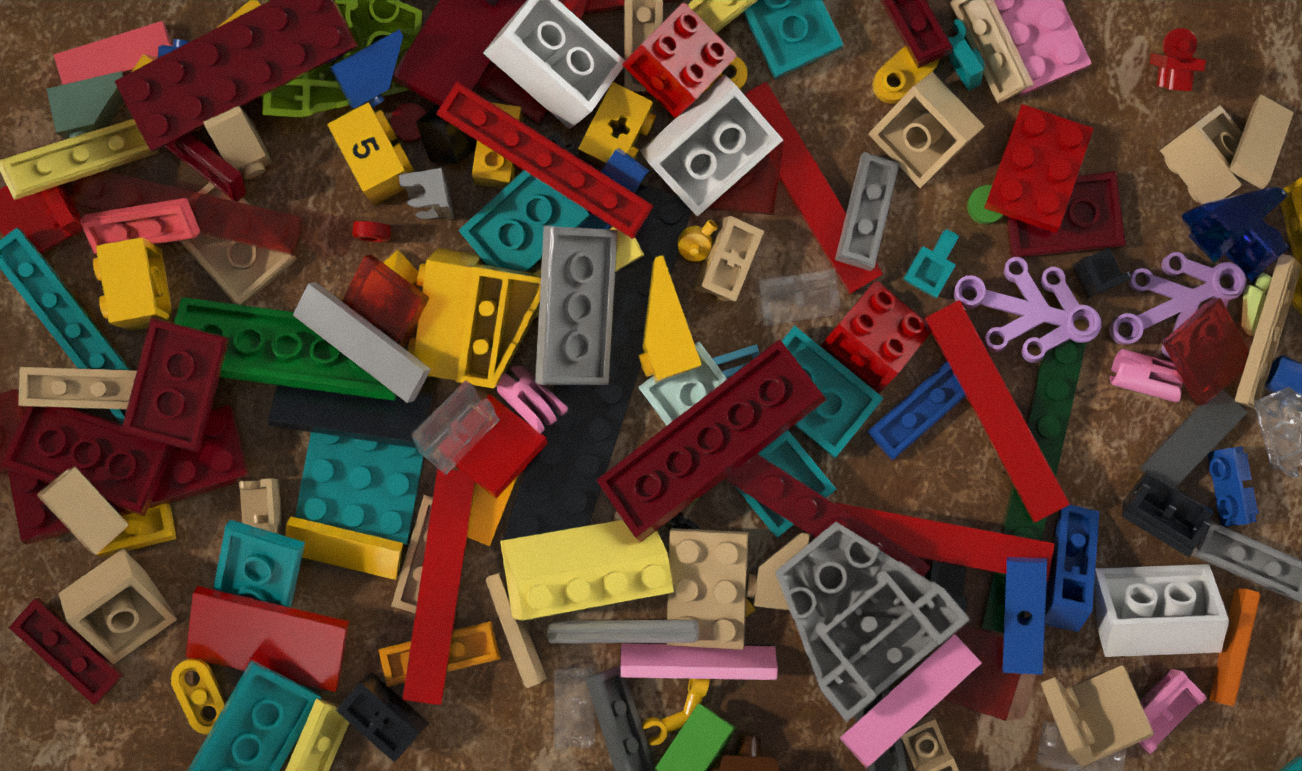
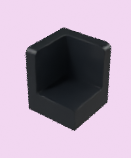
(442, 140)
(1099, 273)
(950, 578)

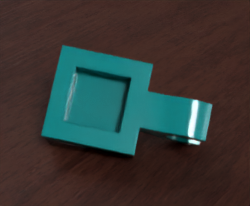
(966, 62)
(931, 268)

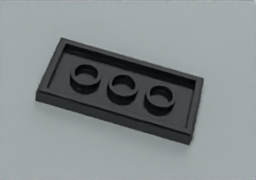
(352, 415)

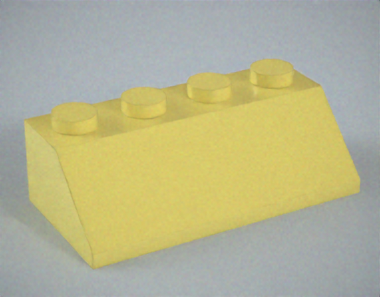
(583, 569)

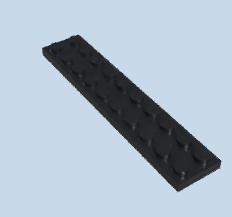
(561, 480)

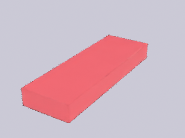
(111, 54)
(155, 222)

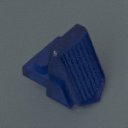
(1237, 229)

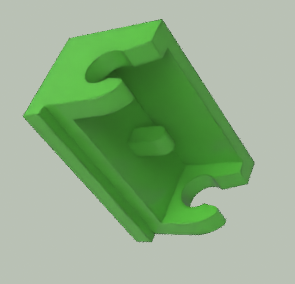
(698, 742)

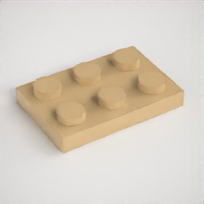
(709, 585)

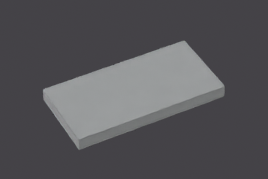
(576, 306)

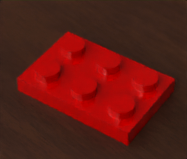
(1039, 168)

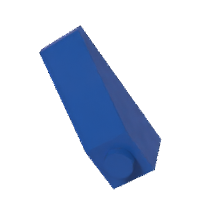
(1072, 569)

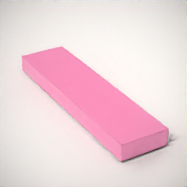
(698, 662)
(910, 701)

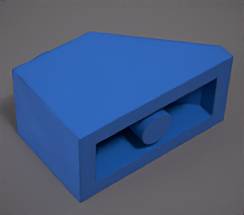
(369, 71)

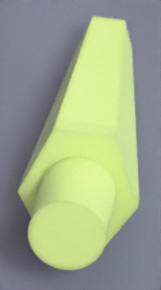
(1253, 303)

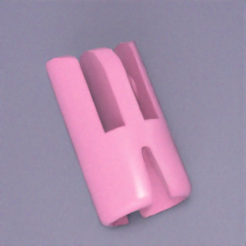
(1146, 375)
(529, 398)

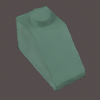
(85, 104)

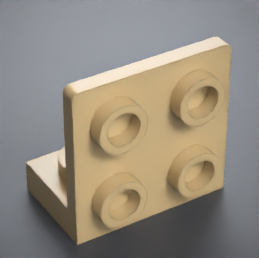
(1098, 715)

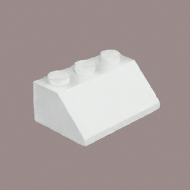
(555, 59)
(711, 145)
(1159, 610)

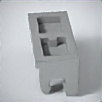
(426, 190)

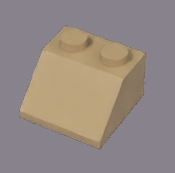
(926, 129)
(1205, 155)
(116, 607)

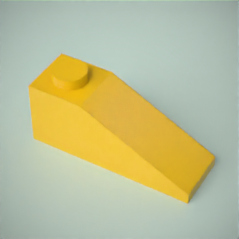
(667, 338)

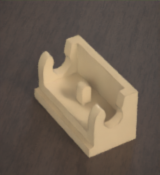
(729, 259)
(262, 504)
(83, 510)

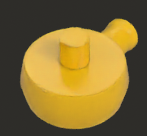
(696, 241)

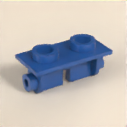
(1228, 470)

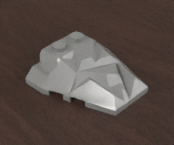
(862, 615)

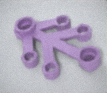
(1183, 299)
(1033, 310)

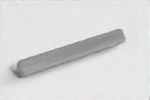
(623, 631)

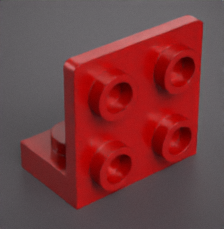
(679, 60)
(43, 216)
(877, 337)

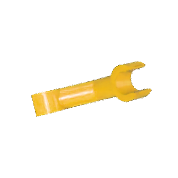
(696, 691)

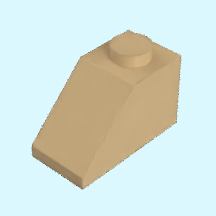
(239, 142)
(764, 585)

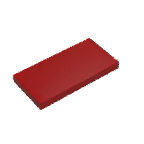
(287, 640)

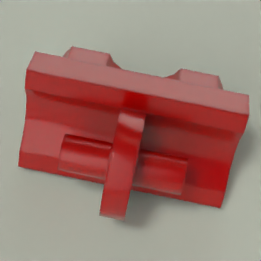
(1177, 64)

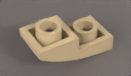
(927, 747)

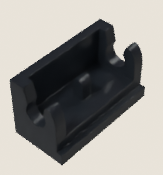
(1167, 513)
(382, 716)

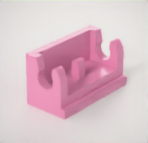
(1168, 705)

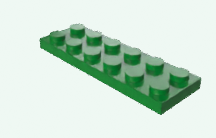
(278, 349)

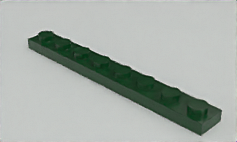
(1048, 424)

